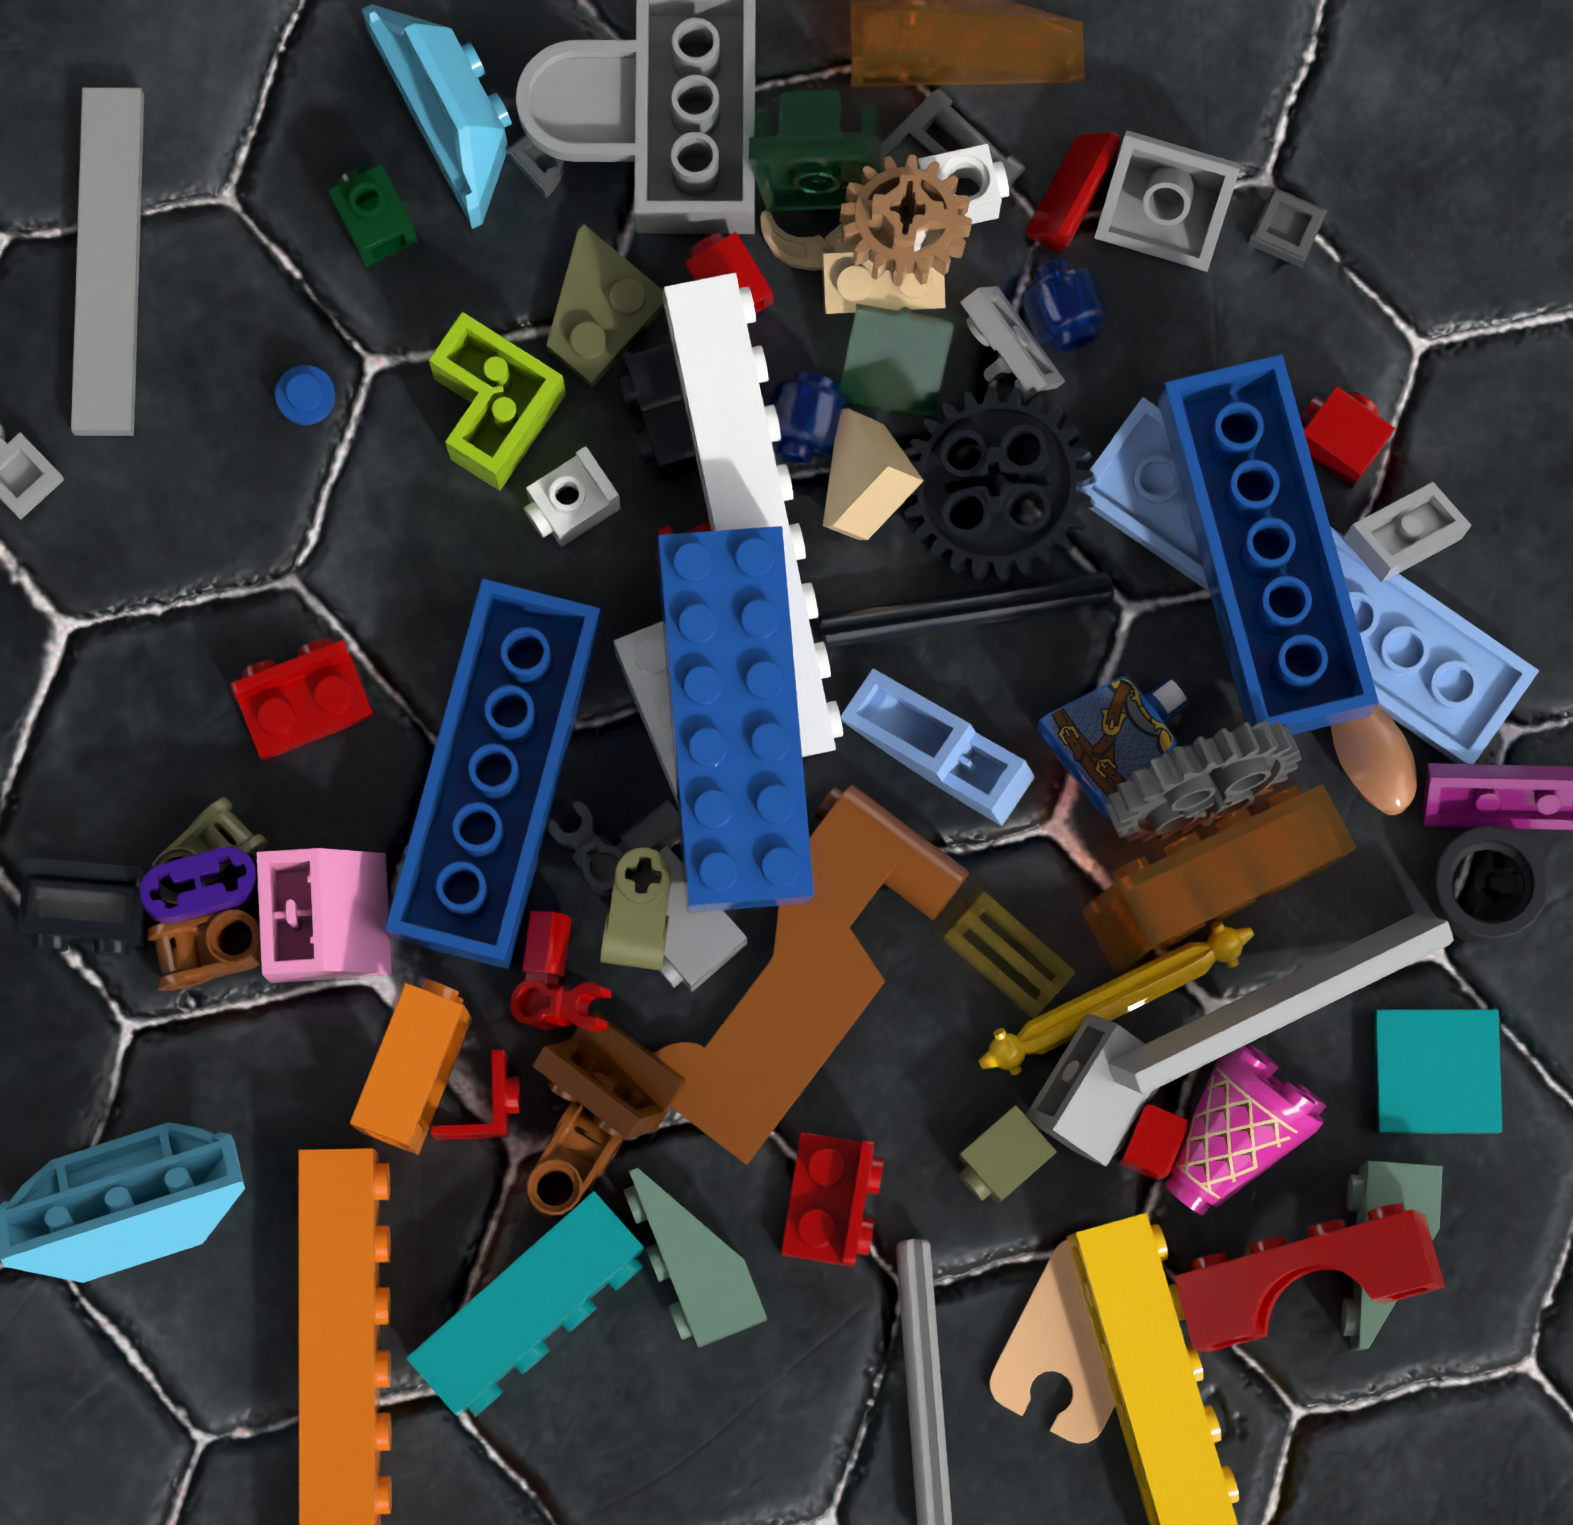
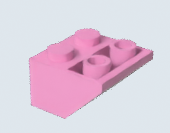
(323, 914)

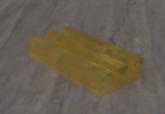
(971, 921)

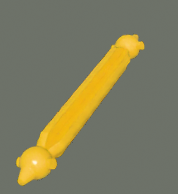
(1117, 997)

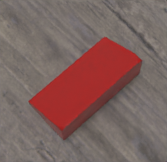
(1073, 190)

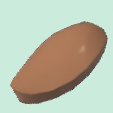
(1377, 761)

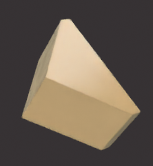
(866, 477)

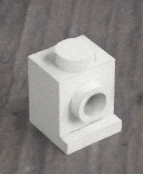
(595, 501)

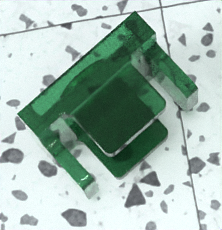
(810, 156)

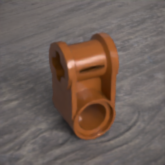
(196, 950)
(574, 1158)

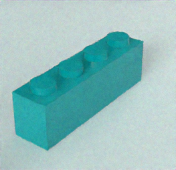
(526, 1305)

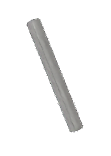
(923, 1382)

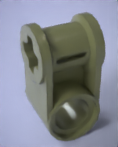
(205, 836)
(637, 921)

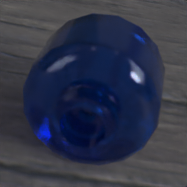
(1064, 306)
(807, 416)

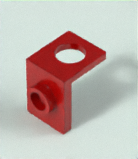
(505, 1102)

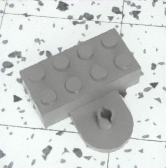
(668, 102)

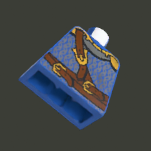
(1112, 734)

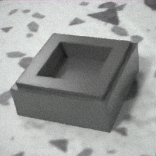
(1287, 227)

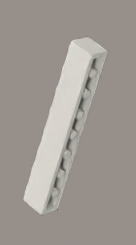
(738, 464)

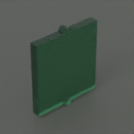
(895, 359)

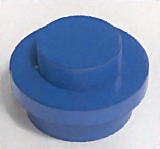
(305, 395)

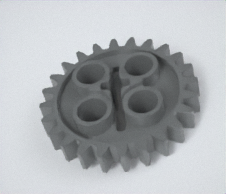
(1203, 781)

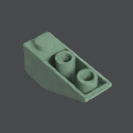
(1374, 1187)
(706, 1273)

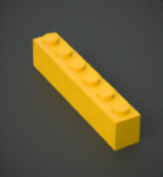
(1153, 1374)

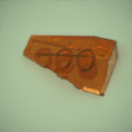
(961, 43)

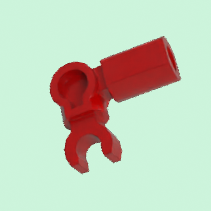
(539, 998)

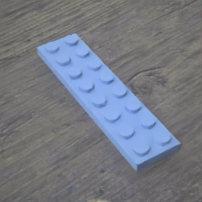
(1424, 659)

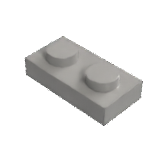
(1407, 532)

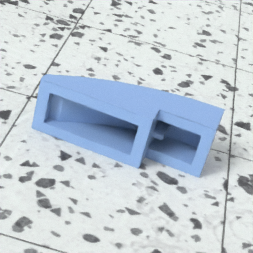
(938, 746)

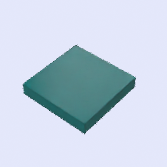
(1437, 1072)

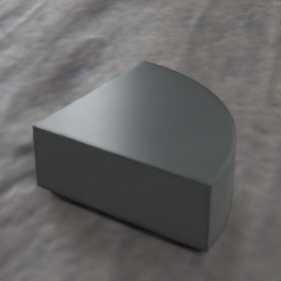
(536, 165)

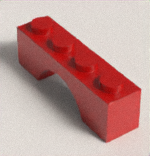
(1234, 1298)

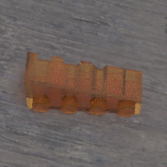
(1217, 875)

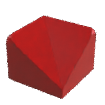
(1155, 1143)

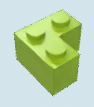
(508, 396)

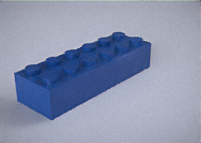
(1267, 547)
(734, 719)
(494, 774)

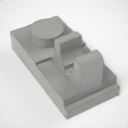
(999, 325)

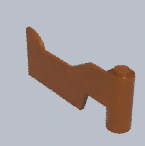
(815, 978)

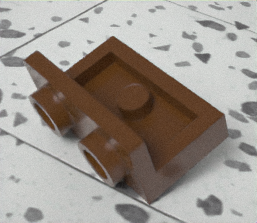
(612, 1078)

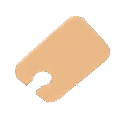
(1059, 1338)

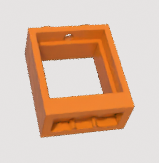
(412, 1066)

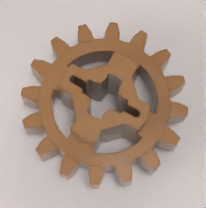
(933, 212)

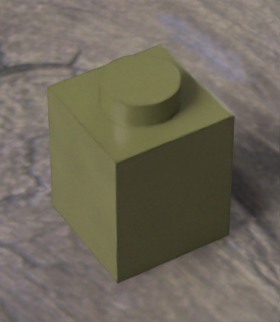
(1004, 1156)

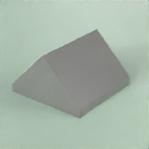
(1167, 200)

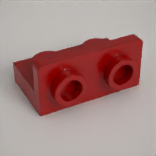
(301, 697)
(829, 1200)

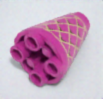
(1240, 1129)

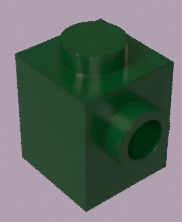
(372, 214)

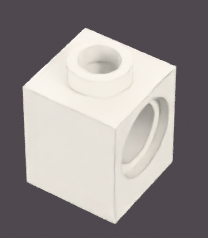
(976, 165)

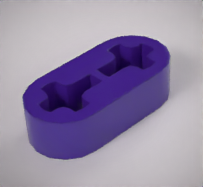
(194, 871)

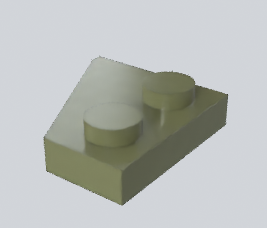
(600, 308)

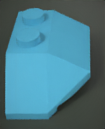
(446, 102)
(121, 1203)

